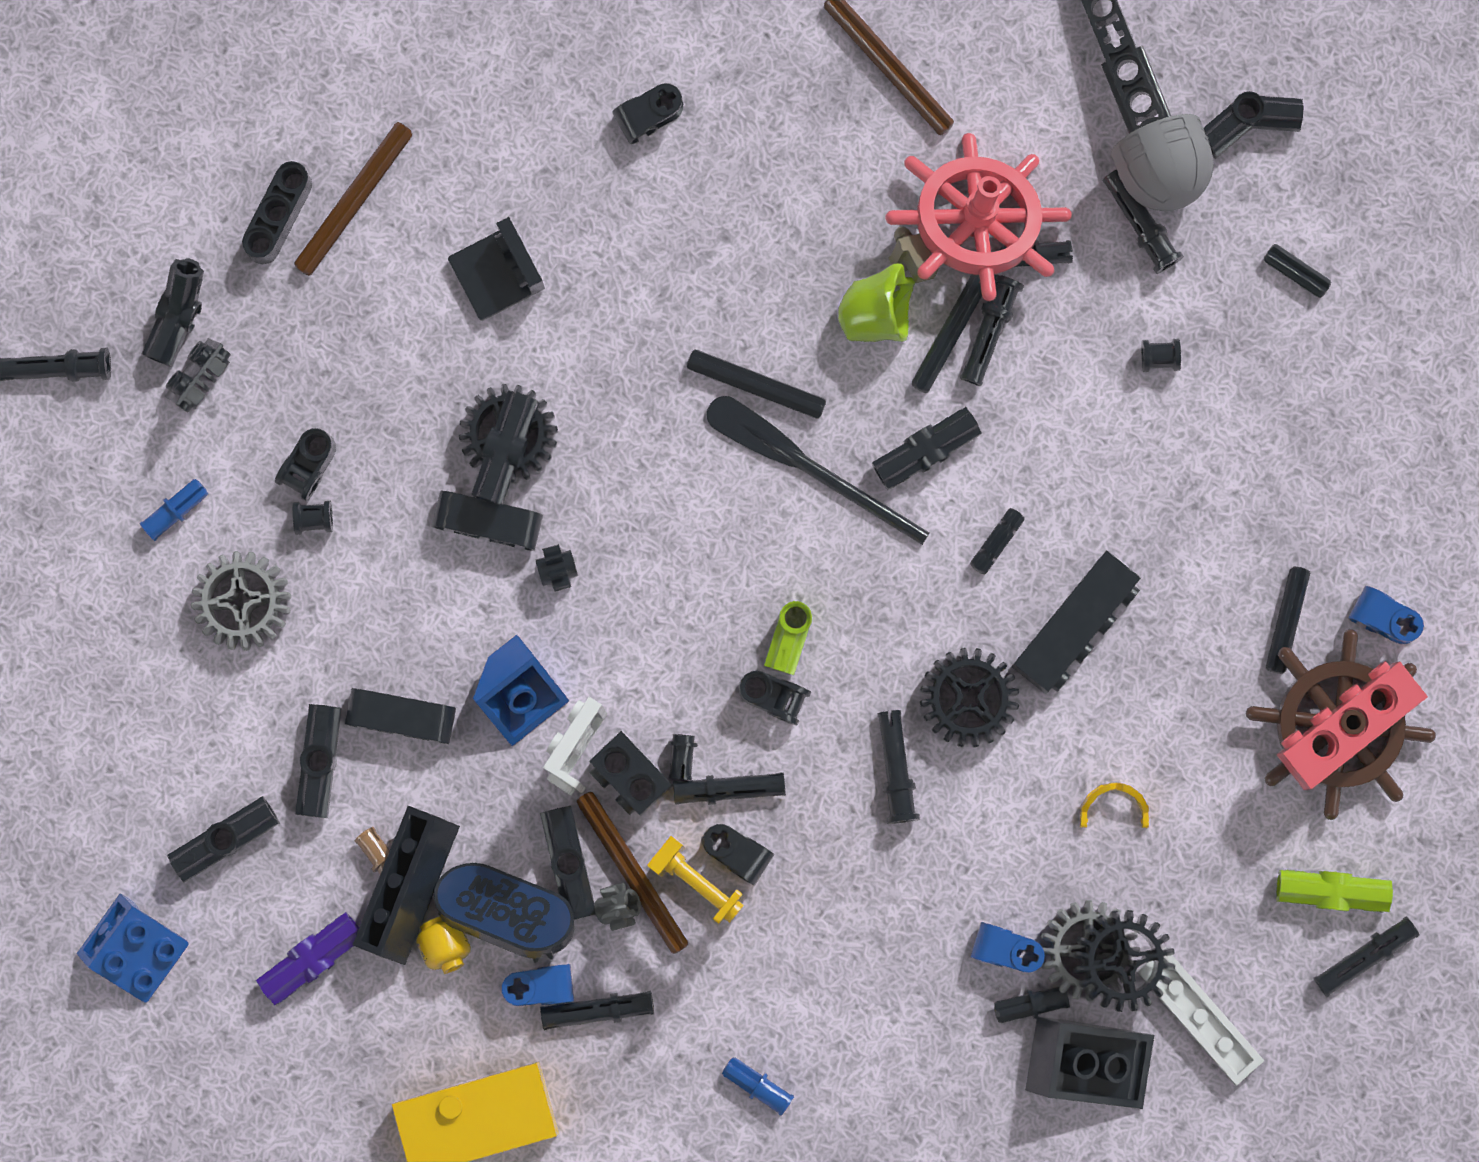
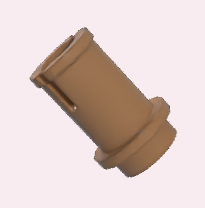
(373, 848)

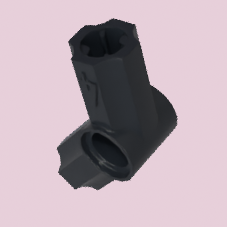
(1270, 114)
(175, 311)

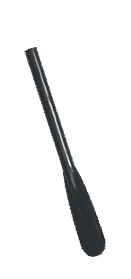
(760, 436)

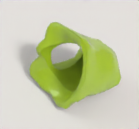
(874, 310)

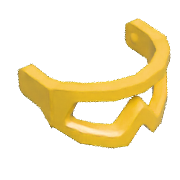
(1091, 797)

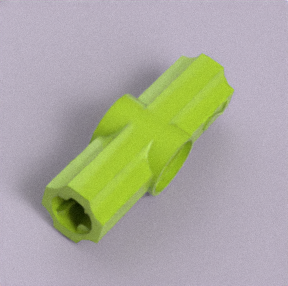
(1334, 891)

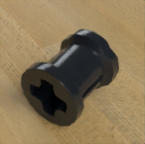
(1161, 355)
(312, 517)

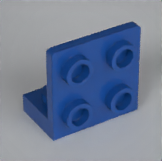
(132, 949)

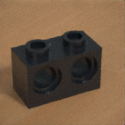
(636, 768)

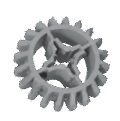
(239, 583)
(1057, 950)

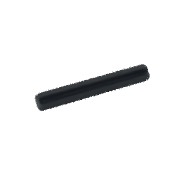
(948, 335)
(756, 383)

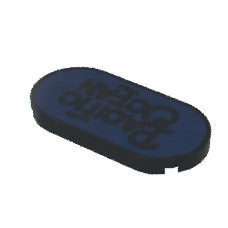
(504, 910)

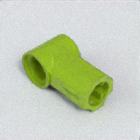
(788, 641)

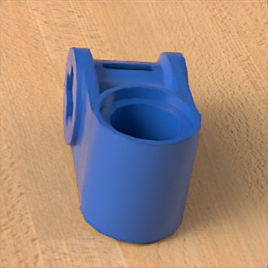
(1382, 612)
(1001, 946)
(546, 986)

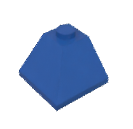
(517, 691)

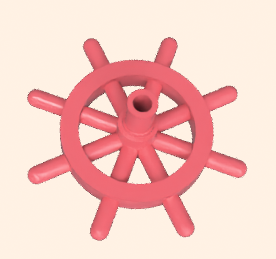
(978, 216)

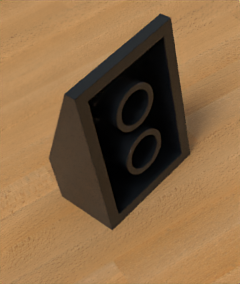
(1089, 1063)

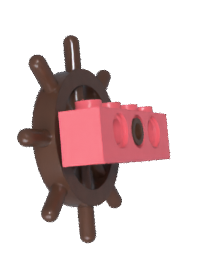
(1344, 725)

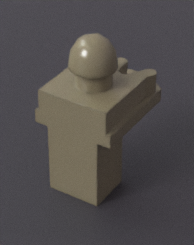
(910, 252)

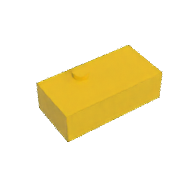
(477, 1117)

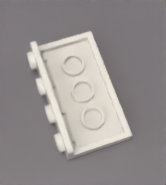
(568, 748)

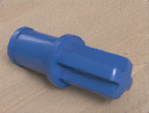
(174, 509)
(757, 1085)

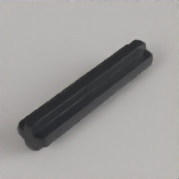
(1288, 617)

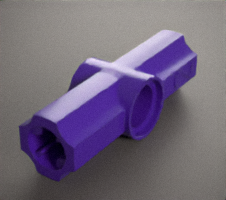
(309, 959)

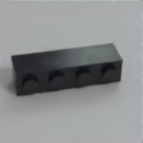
(1076, 622)
(406, 885)

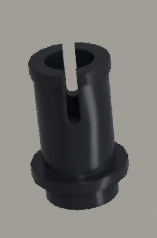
(682, 755)

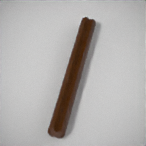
(889, 65)
(353, 199)
(632, 872)

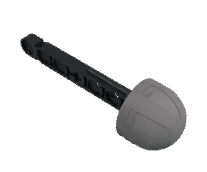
(1165, 157)

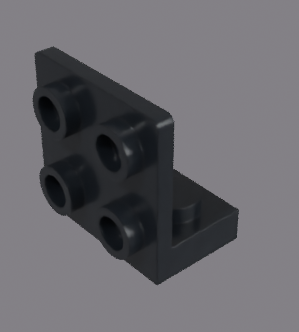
(496, 271)

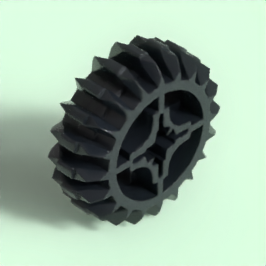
(495, 404)
(992, 675)
(1121, 943)

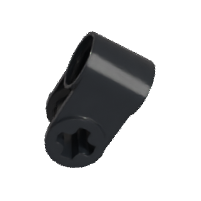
(644, 116)
(305, 464)
(775, 696)
(743, 855)

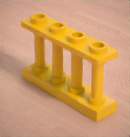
(672, 861)

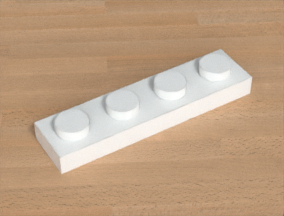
(1205, 1022)

